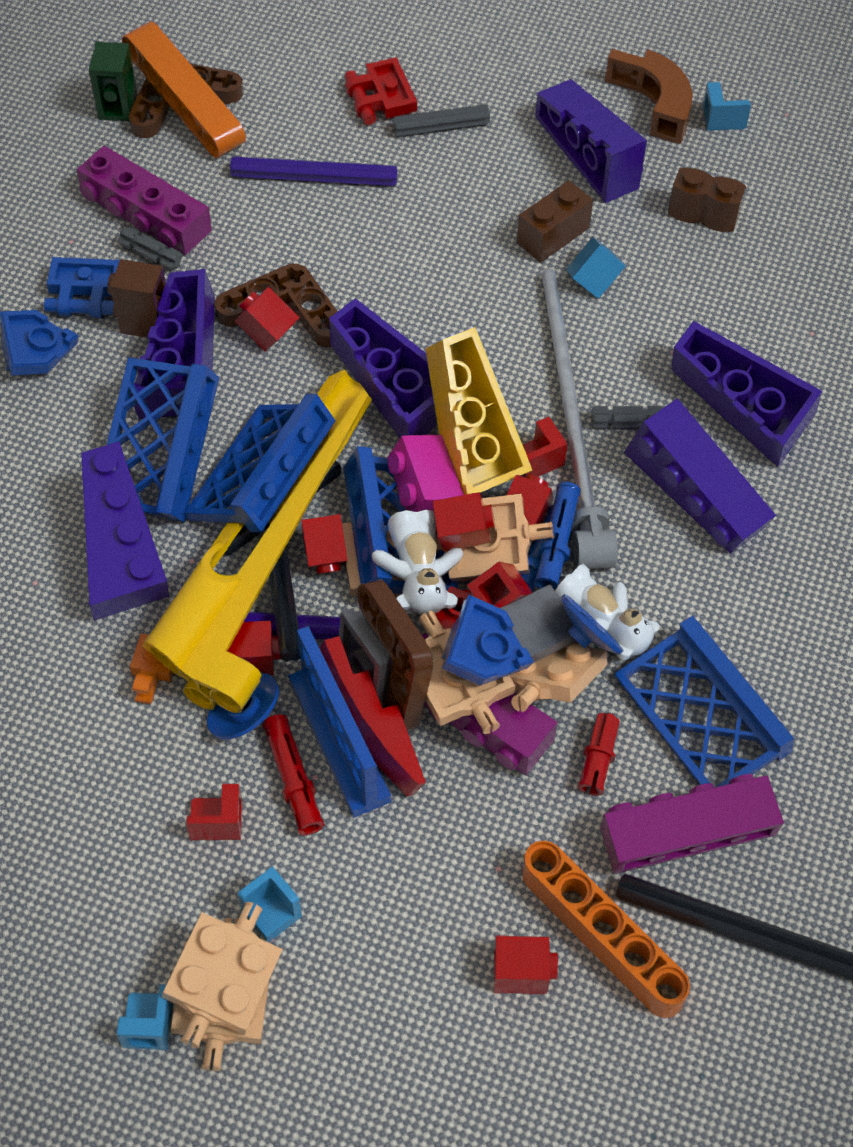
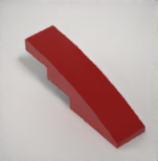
(380, 728)

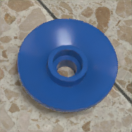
(587, 629)
(231, 725)

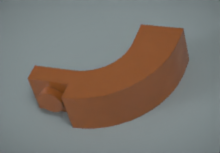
(662, 83)

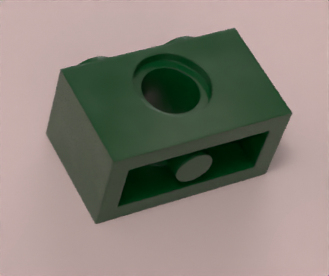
(112, 80)

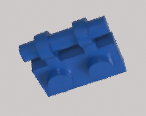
(79, 277)

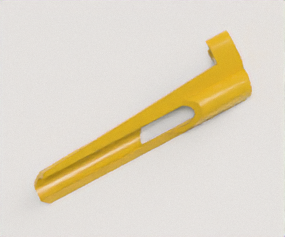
(212, 606)

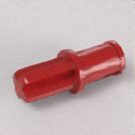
(599, 754)

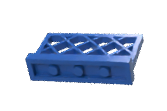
(186, 436)
(272, 475)
(370, 519)
(731, 687)
(336, 730)

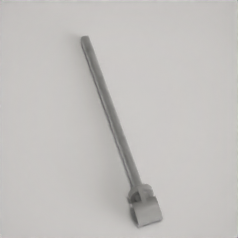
(590, 539)

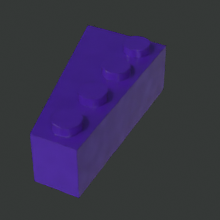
(180, 334)
(386, 367)
(746, 390)
(698, 476)

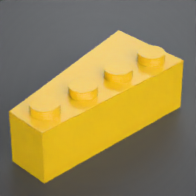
(473, 414)

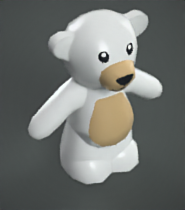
(415, 542)
(610, 610)

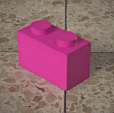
(423, 471)

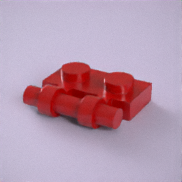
(390, 87)

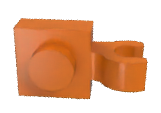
(147, 672)

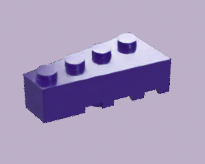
(593, 139)
(119, 545)

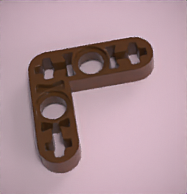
(226, 85)
(292, 293)
(406, 646)

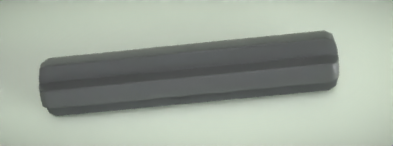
(441, 120)

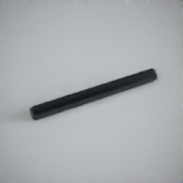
(736, 925)

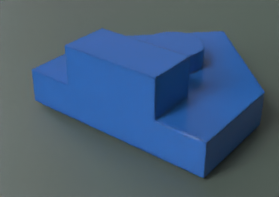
(33, 342)
(483, 644)

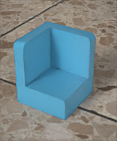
(721, 113)
(595, 267)
(277, 900)
(146, 1021)

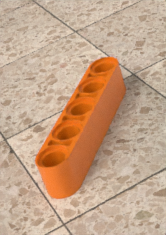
(184, 90)
(611, 947)

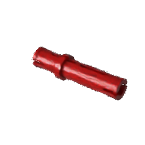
(297, 789)

